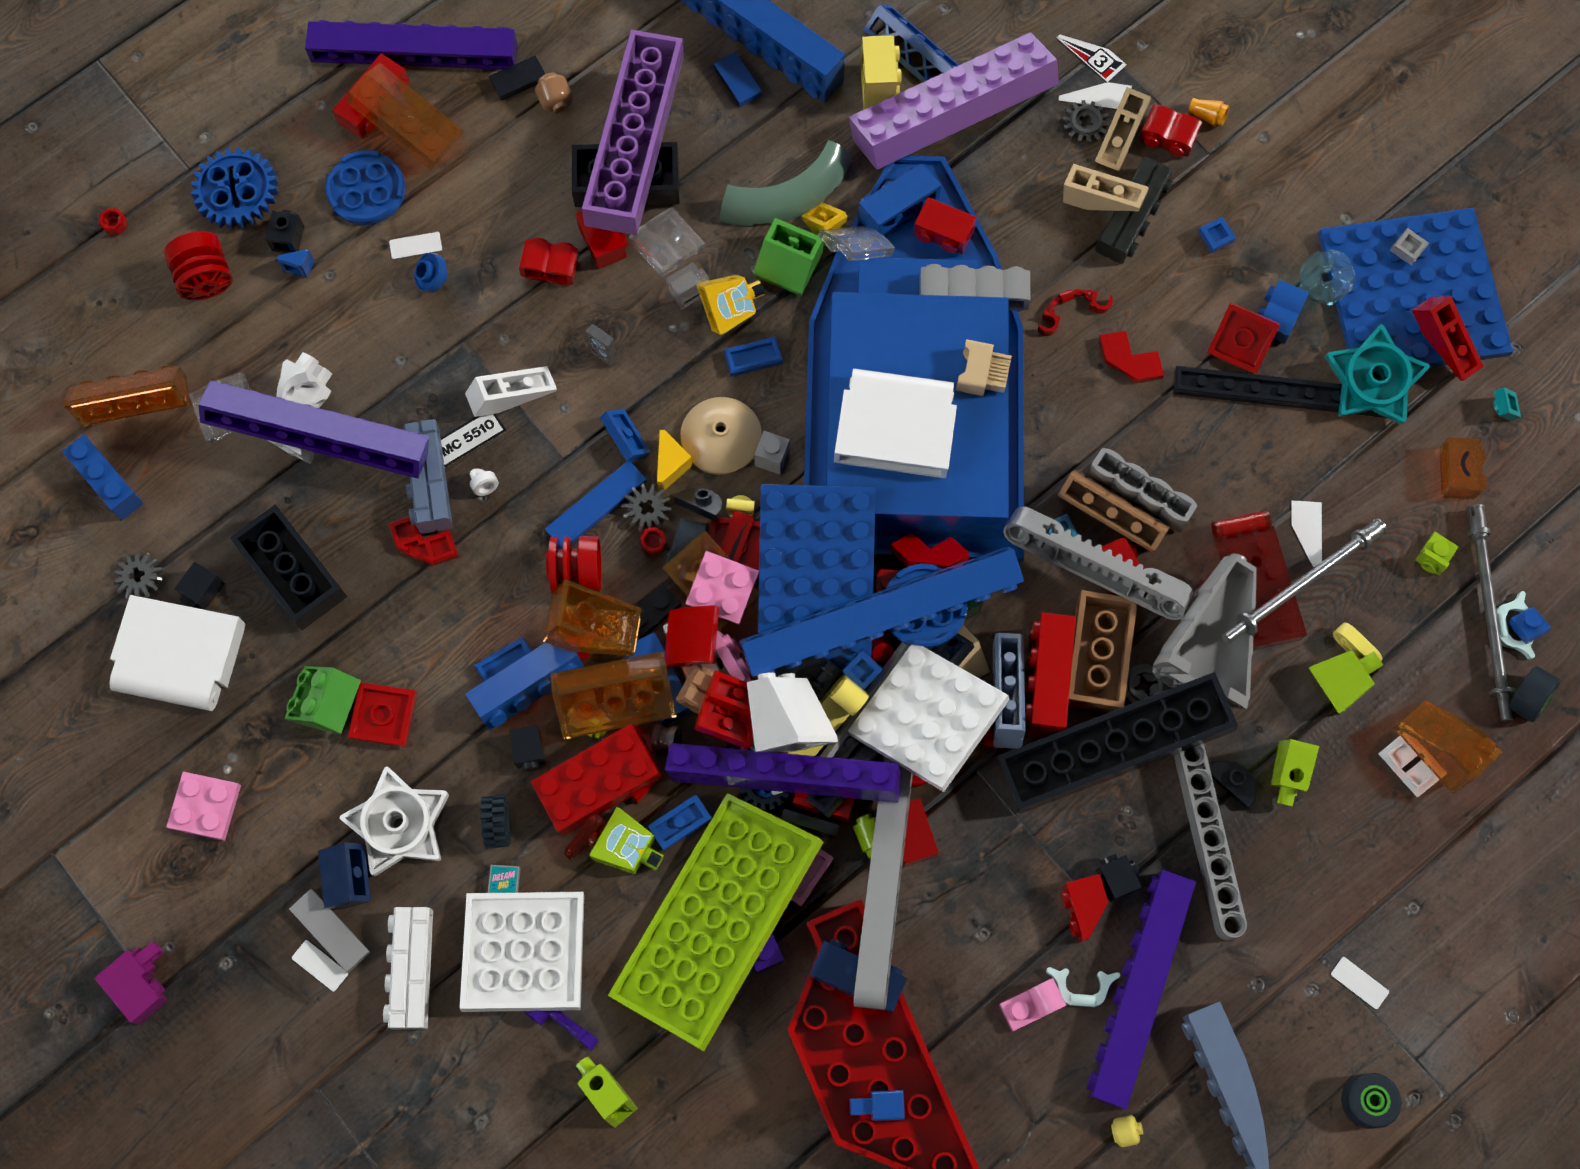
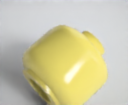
(1126, 1131)

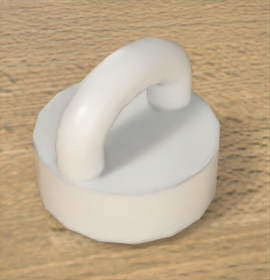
(483, 482)

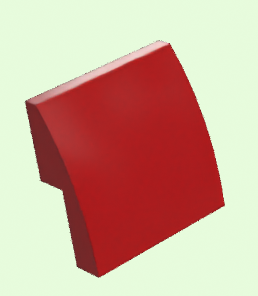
(691, 636)
(726, 711)

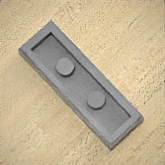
(329, 930)

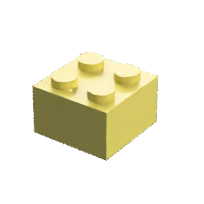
(879, 69)

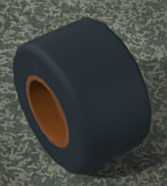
(685, 534)

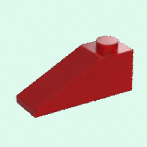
(1448, 335)

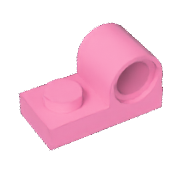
(1032, 1004)

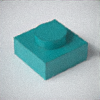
(1506, 404)

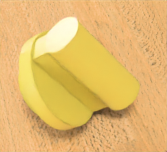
(741, 504)

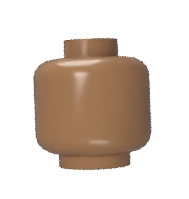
(554, 93)

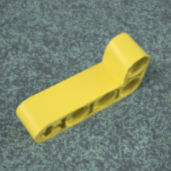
(838, 703)

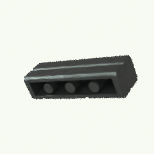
(1124, 226)

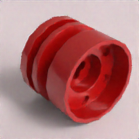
(198, 265)
(574, 565)

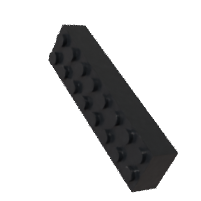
(1118, 742)

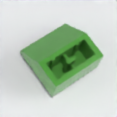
(788, 256)
(322, 698)

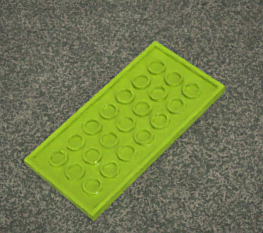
(715, 920)

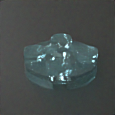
(1329, 291)

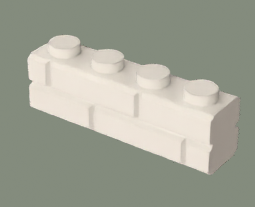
(409, 968)

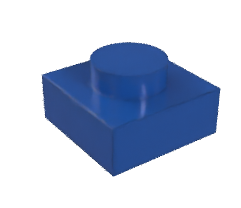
(1216, 235)
(1529, 625)
(862, 669)

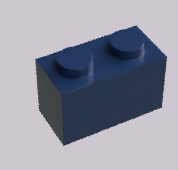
(344, 876)

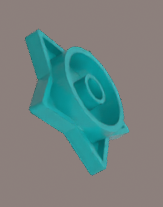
(1394, 372)

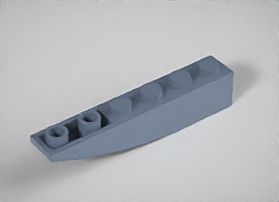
(1229, 1081)

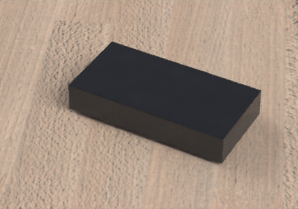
(517, 78)

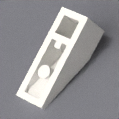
(507, 390)

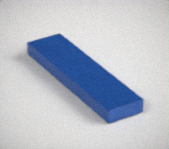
(597, 504)

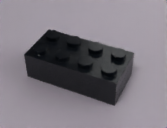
(664, 183)
(288, 567)

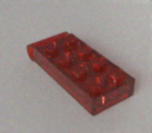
(1257, 541)

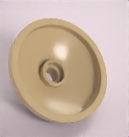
(721, 451)

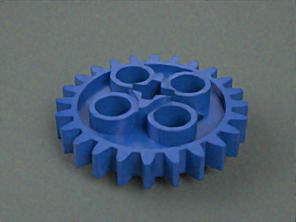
(210, 193)

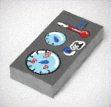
(602, 345)

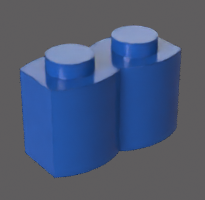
(1283, 307)

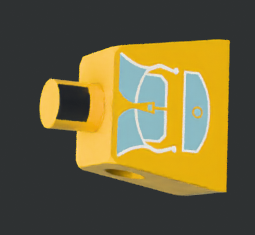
(728, 301)

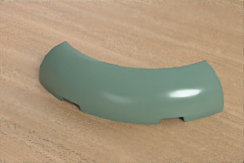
(791, 198)

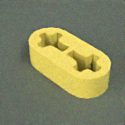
(1353, 640)

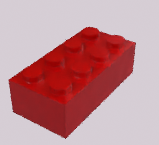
(1050, 674)
(597, 779)

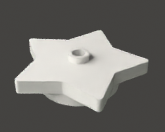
(376, 820)

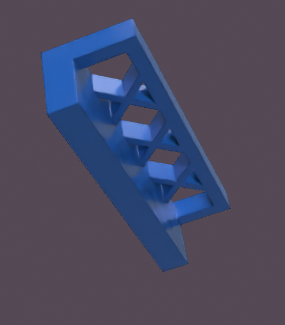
(913, 37)

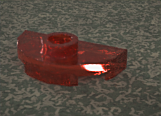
(587, 836)

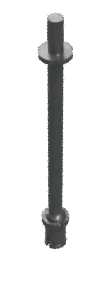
(1479, 534)
(1360, 539)

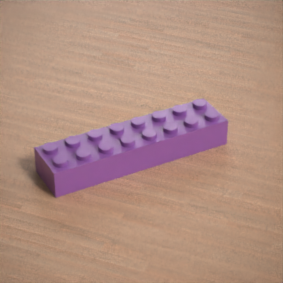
(954, 100)
(633, 132)

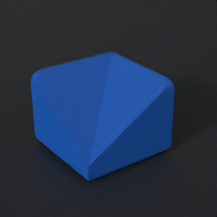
(297, 262)

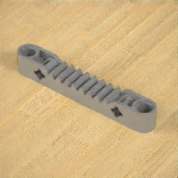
(1165, 596)

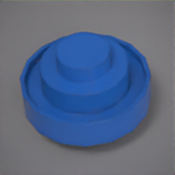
(430, 272)

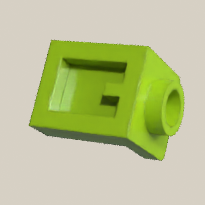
(1436, 554)

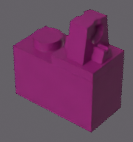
(130, 985)

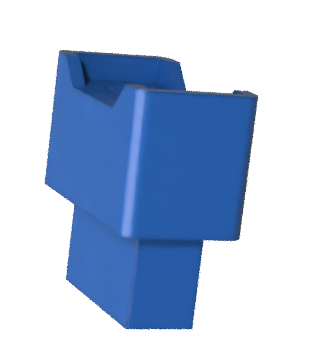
(881, 1105)

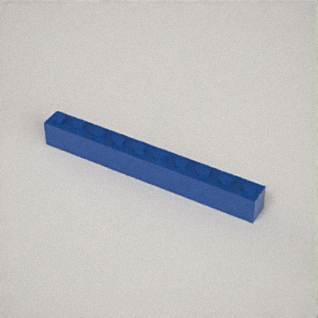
(882, 611)

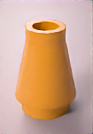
(1209, 110)

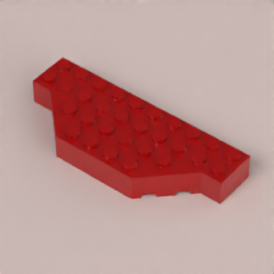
(867, 1050)

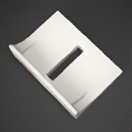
(1417, 778)

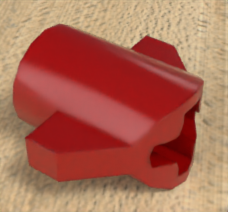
(882, 648)

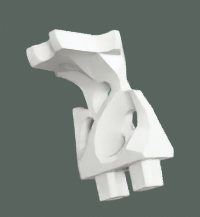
(304, 384)

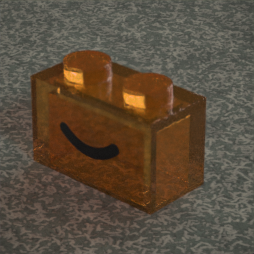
(1462, 468)

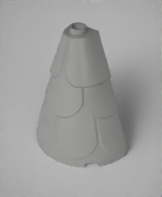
(1197, 641)

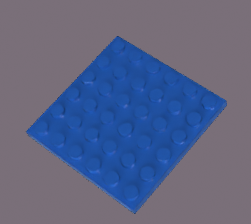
(1390, 287)

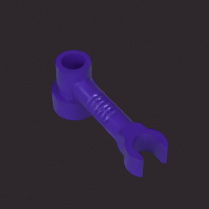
(567, 1023)

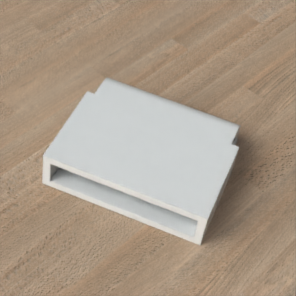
(896, 423)
(174, 652)

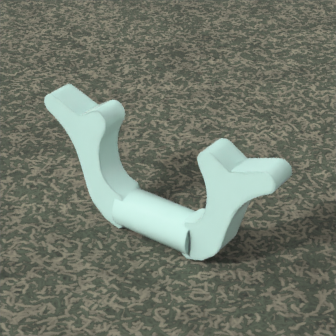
(1506, 640)
(1080, 999)

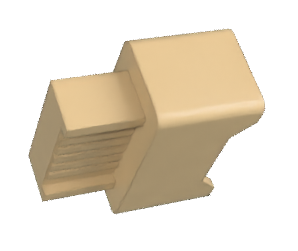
(983, 369)

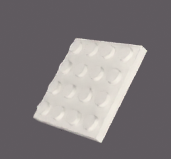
(928, 716)
(522, 952)

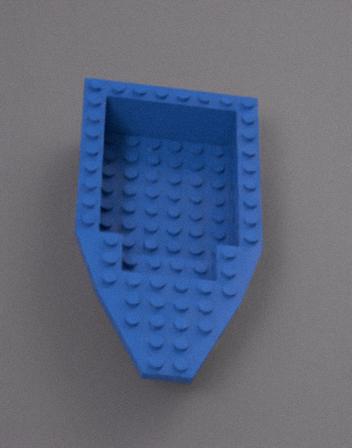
(879, 323)

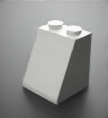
(787, 714)

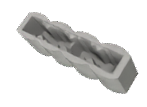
(980, 282)
(1144, 491)

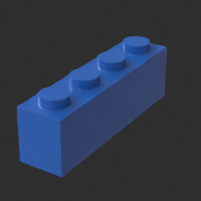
(520, 684)

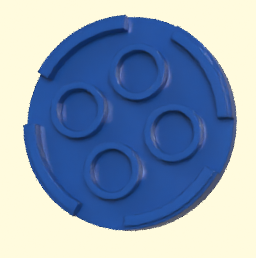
(365, 187)
(933, 631)

